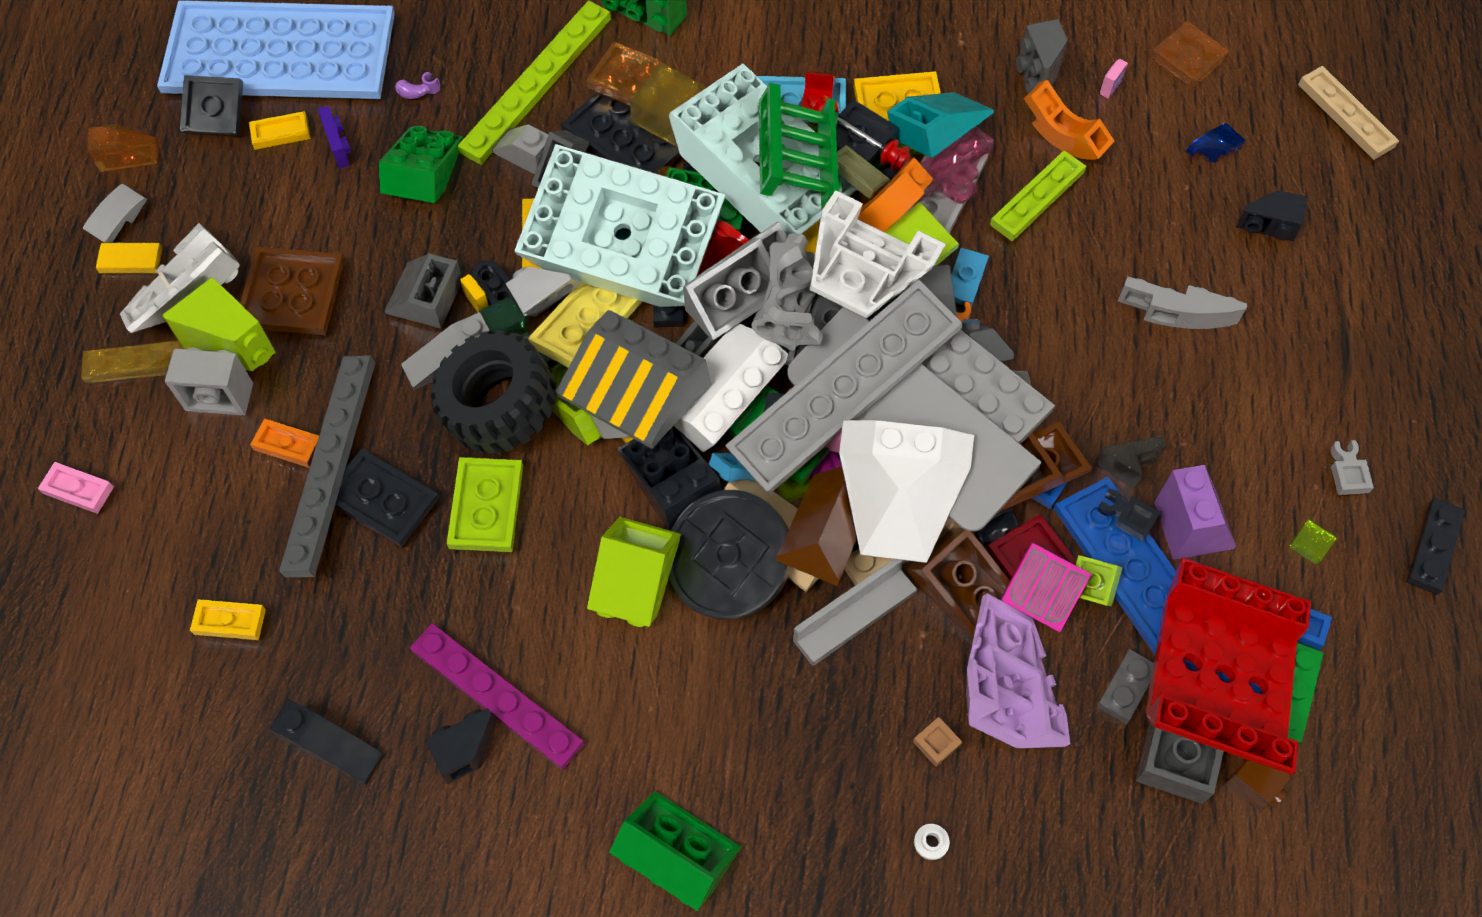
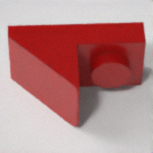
(816, 85)

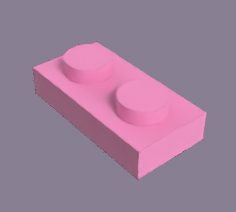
(76, 487)

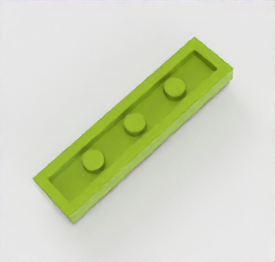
(1037, 195)

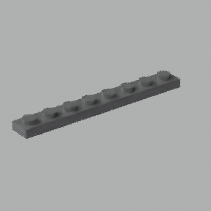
(327, 468)

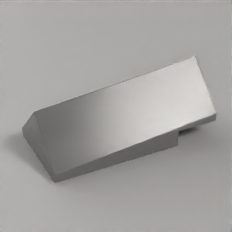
(733, 286)

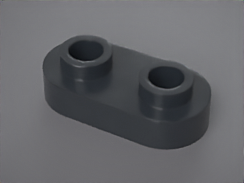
(496, 287)

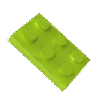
(485, 504)

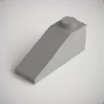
(425, 362)

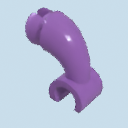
(412, 91)

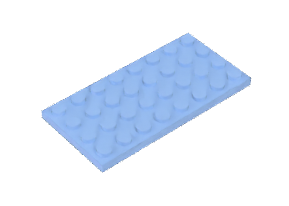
(281, 47)

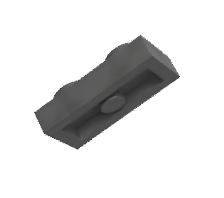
(1127, 687)

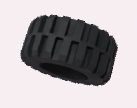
(472, 370)

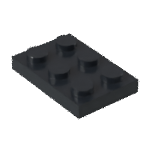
(383, 498)

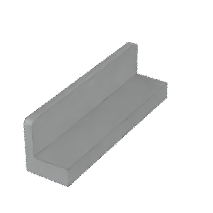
(853, 612)

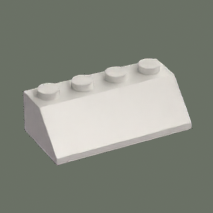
(738, 372)

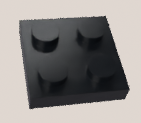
(211, 105)

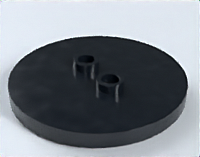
(729, 555)

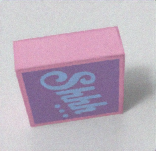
(1113, 78)

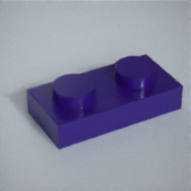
(332, 128)

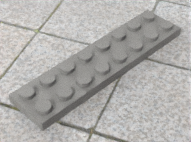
(844, 386)

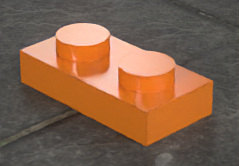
(285, 442)

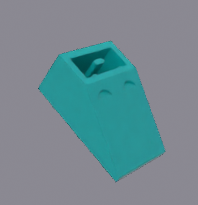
(935, 120)

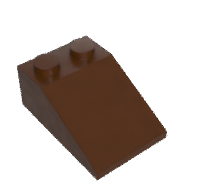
(959, 577)

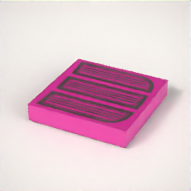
(1045, 587)

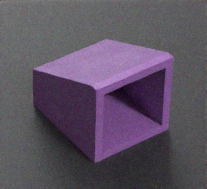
(1193, 514)

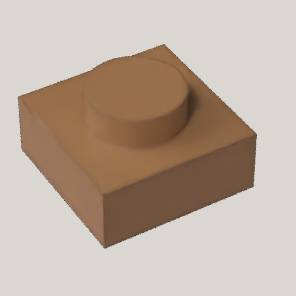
(937, 741)

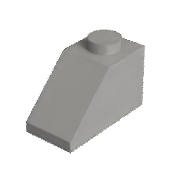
(522, 147)
(540, 288)

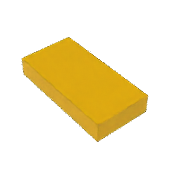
(279, 130)
(129, 257)

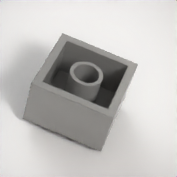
(209, 381)

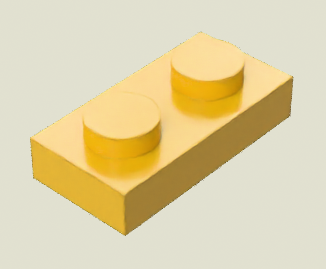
(228, 619)

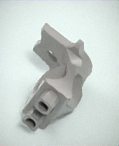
(789, 279)

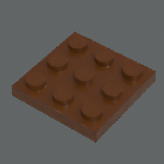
(292, 289)

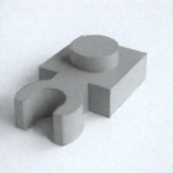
(1350, 474)

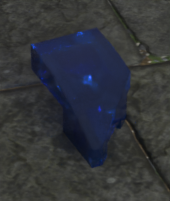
(1216, 142)

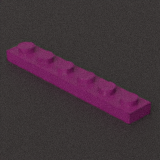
(498, 696)

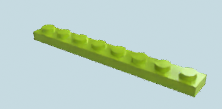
(534, 82)

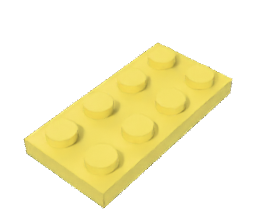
(569, 323)

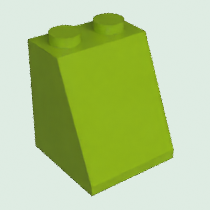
(217, 321)
(632, 571)

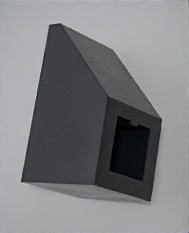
(1274, 215)
(461, 747)

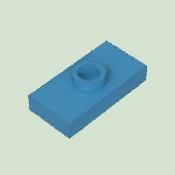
(967, 275)

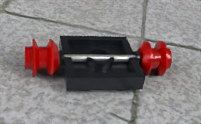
(867, 134)

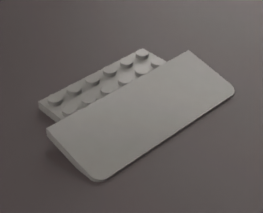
(960, 391)

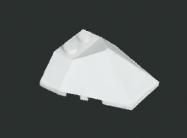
(196, 261)
(862, 264)
(902, 484)

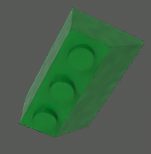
(674, 850)

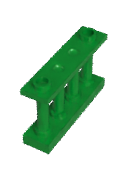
(773, 151)

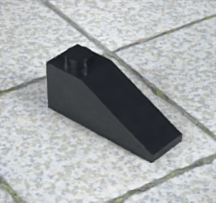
(325, 741)

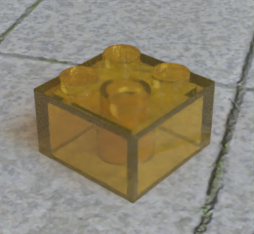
(659, 97)

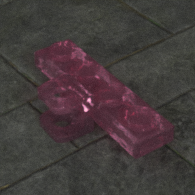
(953, 164)

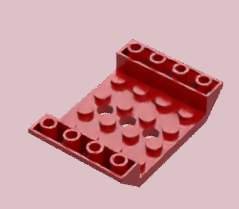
(1249, 637)

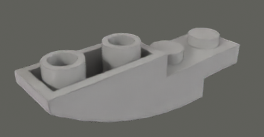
(1190, 310)

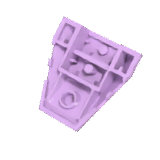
(1008, 682)

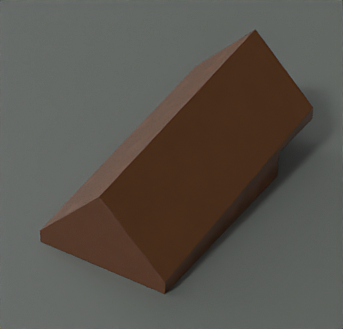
(1059, 462)
(821, 530)

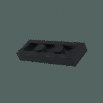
(1435, 546)

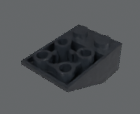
(669, 474)

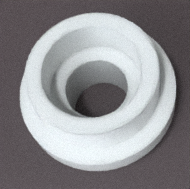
(927, 851)

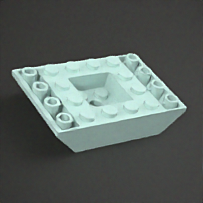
(721, 141)
(591, 198)

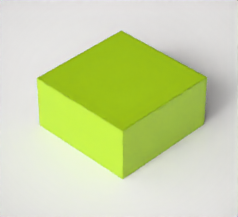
(1102, 582)

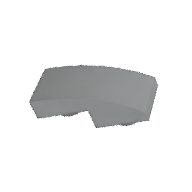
(112, 213)

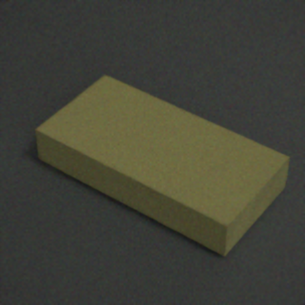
(860, 172)

